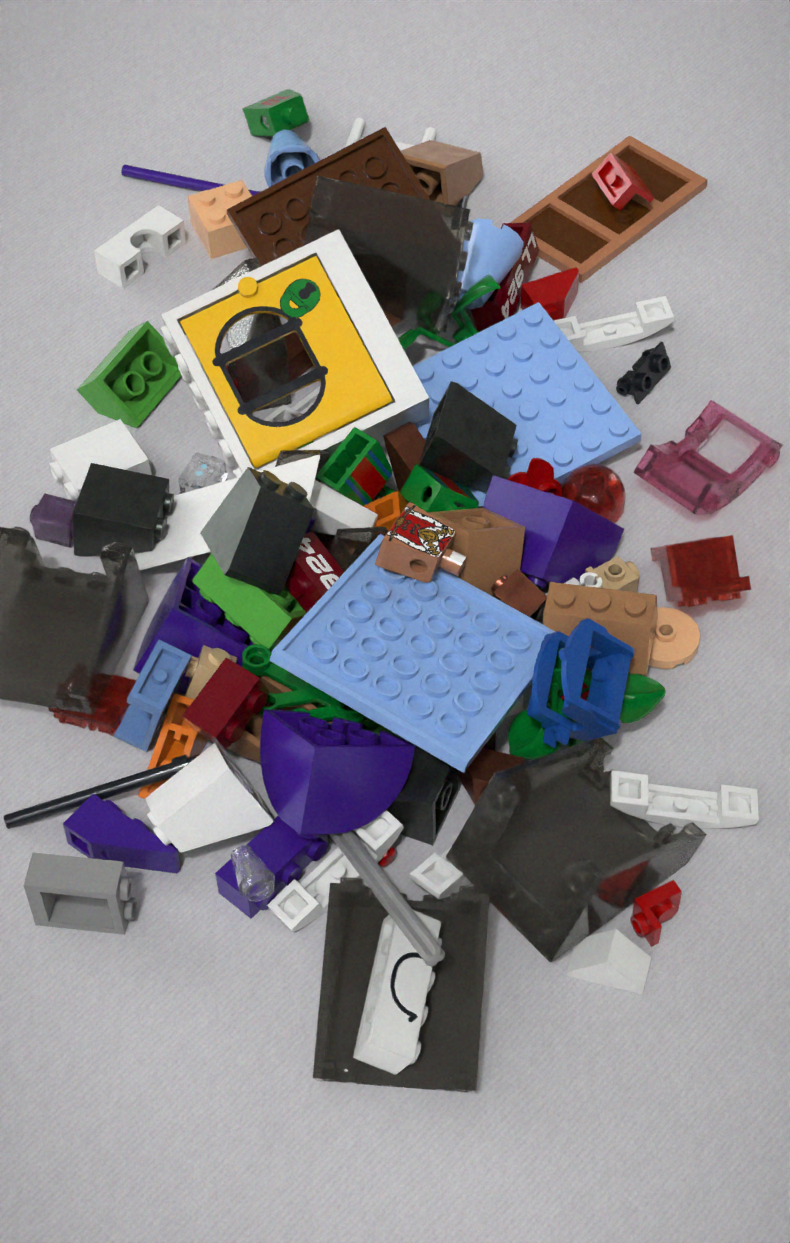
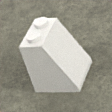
(206, 803)

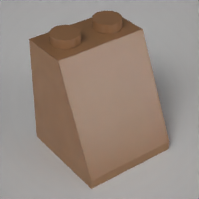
(445, 170)
(488, 542)

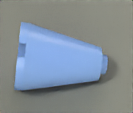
(287, 156)
(491, 253)

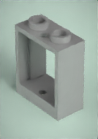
(79, 893)

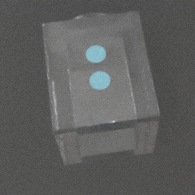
(202, 472)

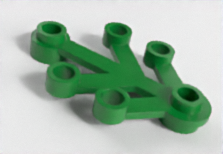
(302, 693)

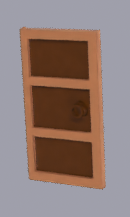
(583, 228)

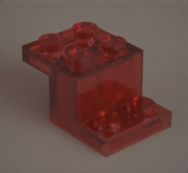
(700, 571)

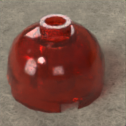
(596, 489)

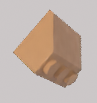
(623, 613)

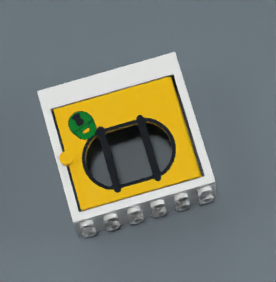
(350, 383)

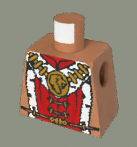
(419, 546)

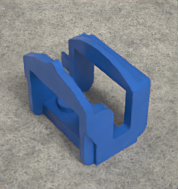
(610, 668)

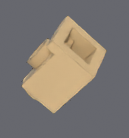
(617, 575)

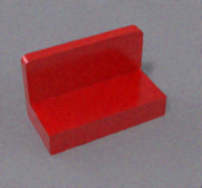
(620, 181)

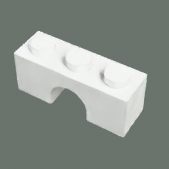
(154, 232)

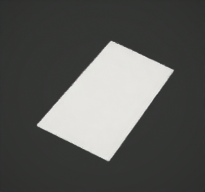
(196, 507)

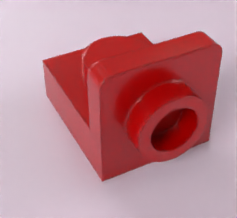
(653, 909)

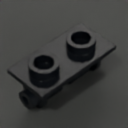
(646, 373)

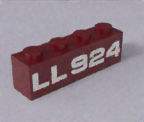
(505, 300)
(312, 572)

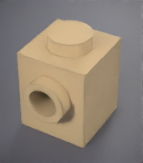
(202, 668)

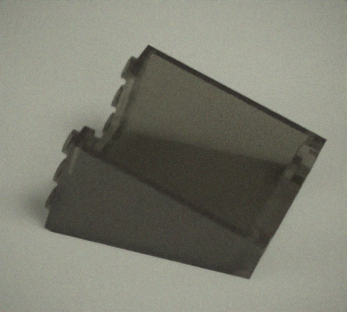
(401, 244)
(64, 626)
(558, 850)
(455, 1002)

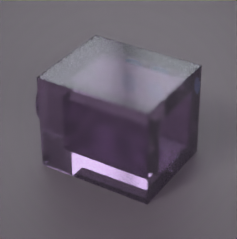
(53, 520)

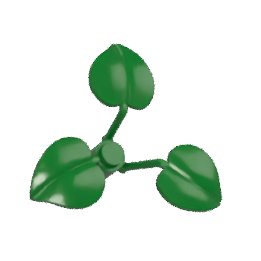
(466, 330)
(527, 734)

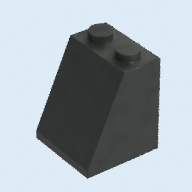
(468, 440)
(121, 509)
(259, 529)
(426, 797)

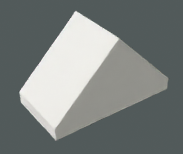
(610, 961)

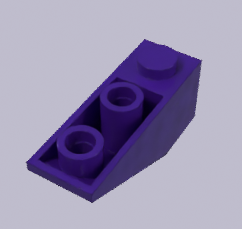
(105, 833)

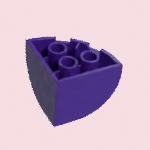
(558, 535)
(190, 622)
(328, 773)

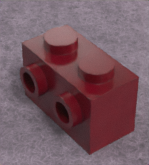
(226, 704)

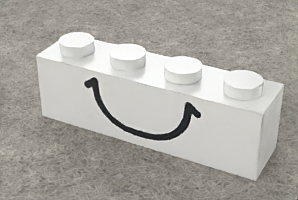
(395, 1000)

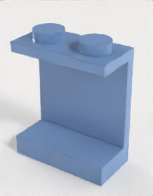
(152, 695)

